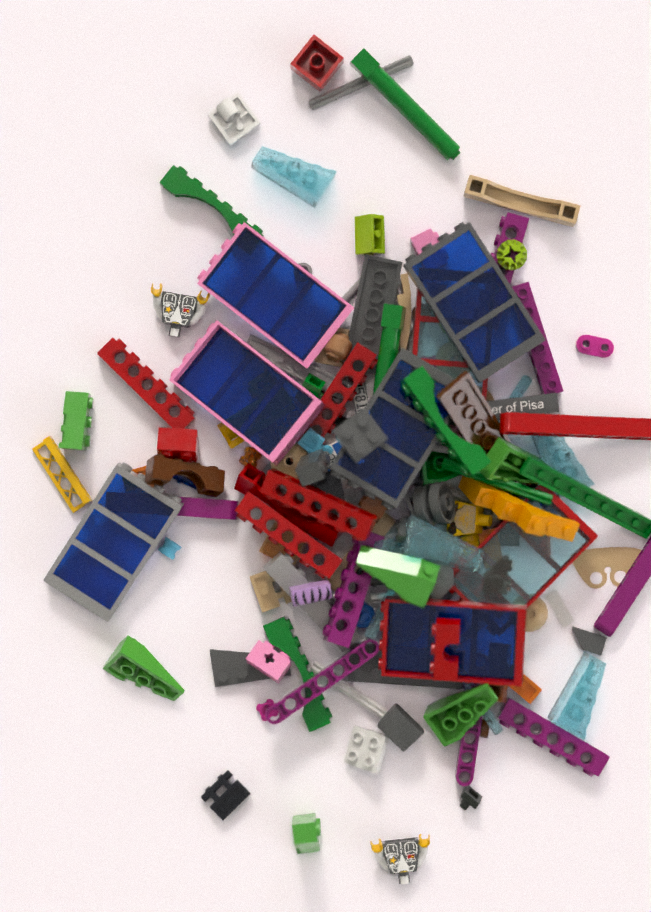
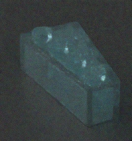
(296, 176)
(559, 456)
(439, 547)
(578, 696)

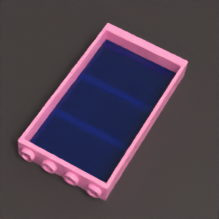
(274, 294)
(246, 392)

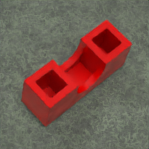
(444, 665)

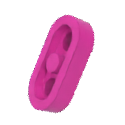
(594, 346)

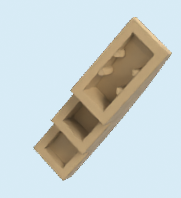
(405, 300)

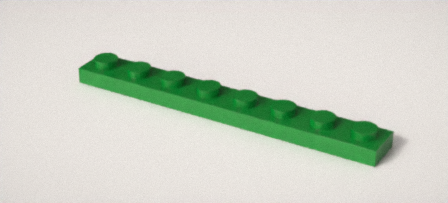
(586, 497)

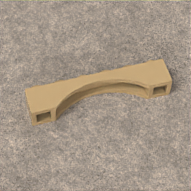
(540, 207)

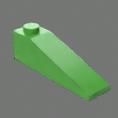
(404, 574)
(136, 663)
(456, 713)

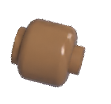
(338, 347)

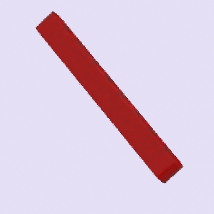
(575, 426)

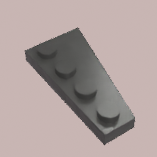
(232, 668)

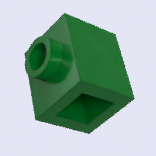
(314, 385)

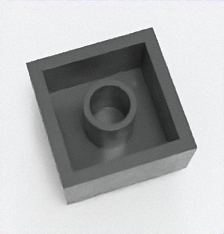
(359, 435)

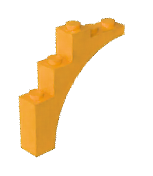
(512, 509)

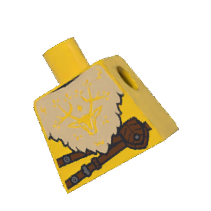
(468, 520)

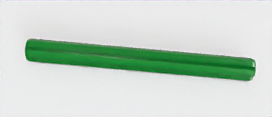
(510, 486)

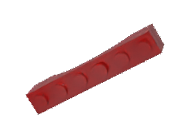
(251, 481)

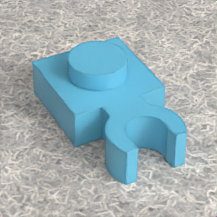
(312, 441)

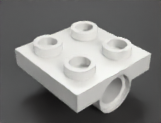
(234, 118)
(366, 749)

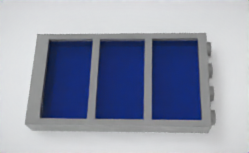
(113, 541)

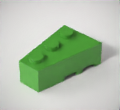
(76, 421)
(507, 462)
(306, 833)

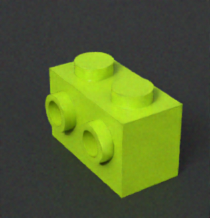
(369, 234)

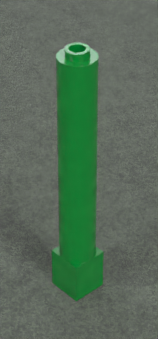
(371, 71)
(392, 325)

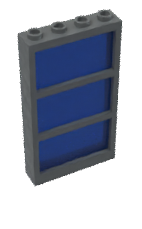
(473, 301)
(395, 463)

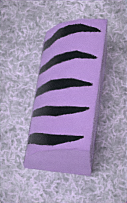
(310, 592)

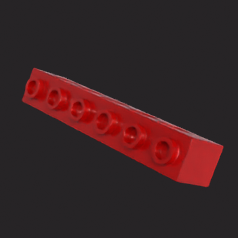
(109, 353)
(358, 353)
(250, 502)
(346, 510)

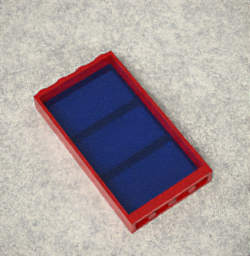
(488, 647)

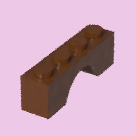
(207, 480)

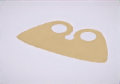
(599, 558)

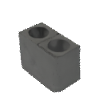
(400, 727)

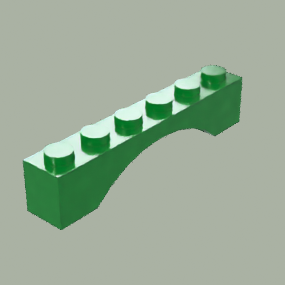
(181, 185)
(421, 389)
(280, 635)

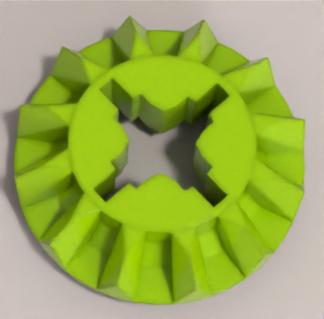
(507, 262)

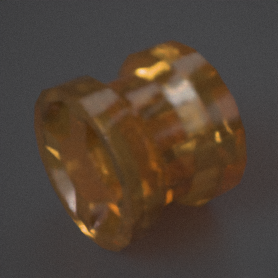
(250, 456)

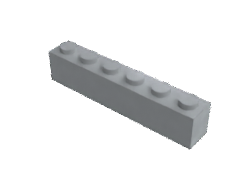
(287, 575)

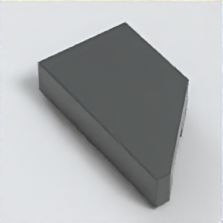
(590, 641)

